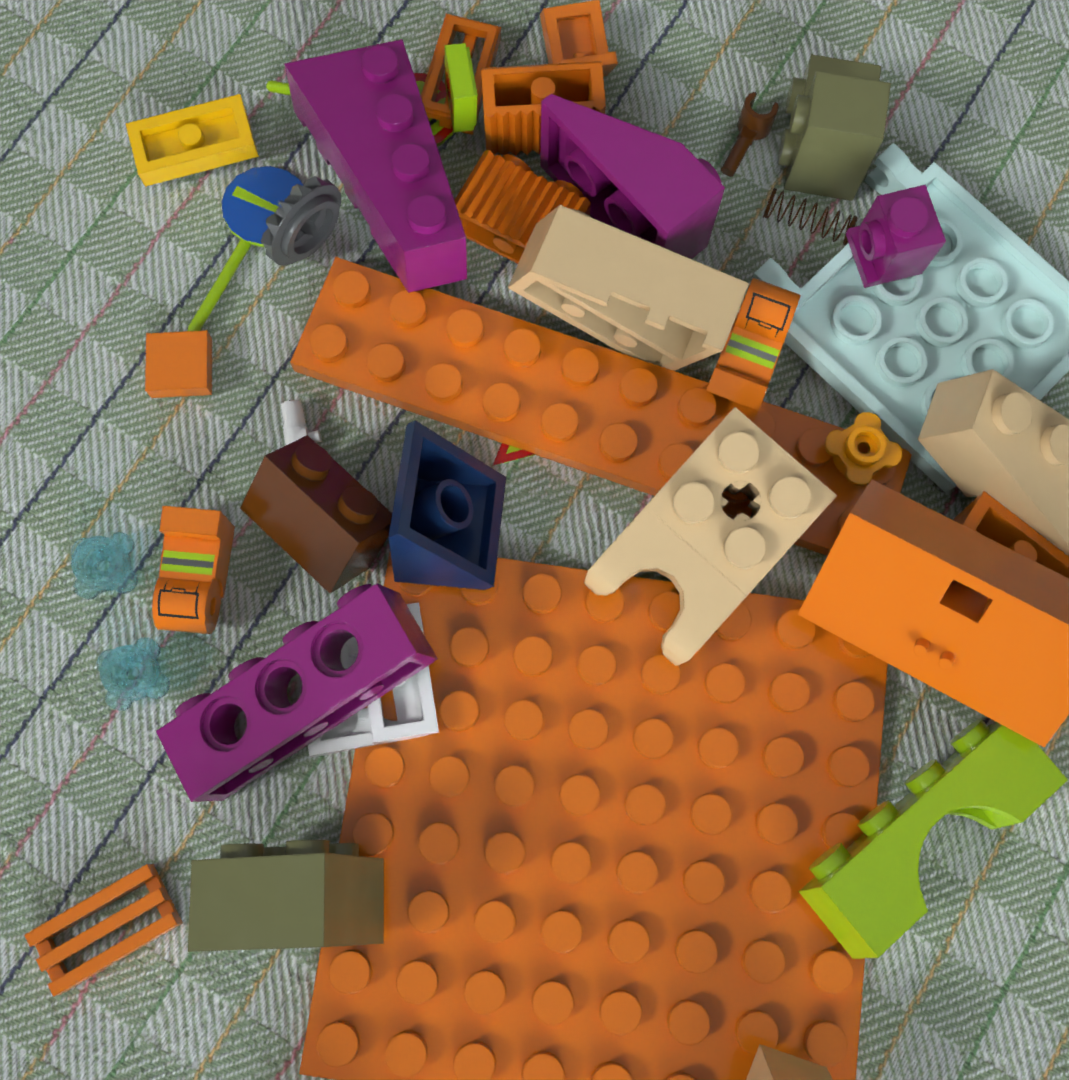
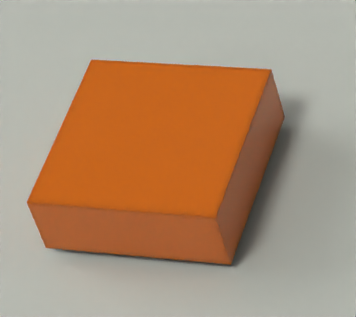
(178, 364)

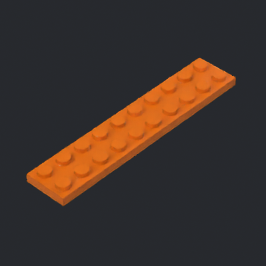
(545, 390)

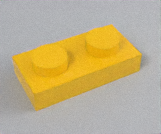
(191, 140)

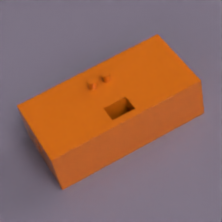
(949, 610)

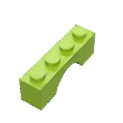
(873, 886)

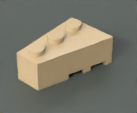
(627, 290)
(1006, 444)

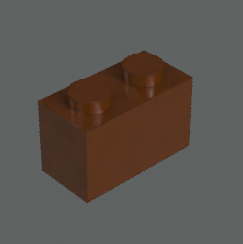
(317, 513)

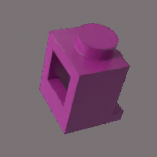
(896, 237)

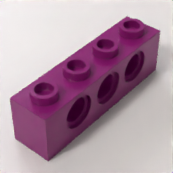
(203, 736)

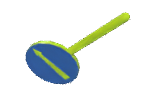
(245, 209)

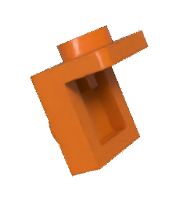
(576, 35)

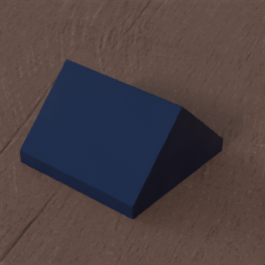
(444, 514)

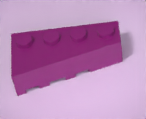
(382, 147)

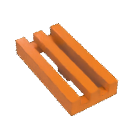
(472, 30)
(52, 957)

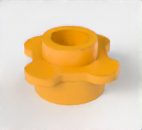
(857, 466)

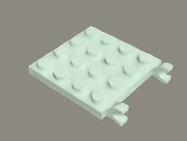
(971, 311)

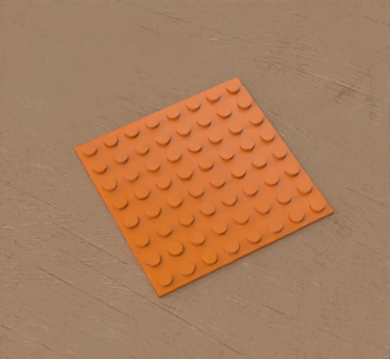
(605, 843)

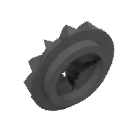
(302, 221)

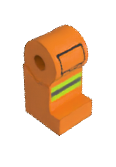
(754, 344)
(192, 569)

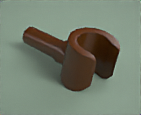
(751, 127)

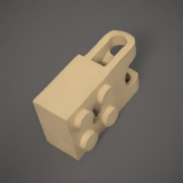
(701, 548)

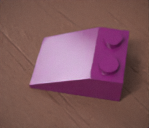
(631, 176)

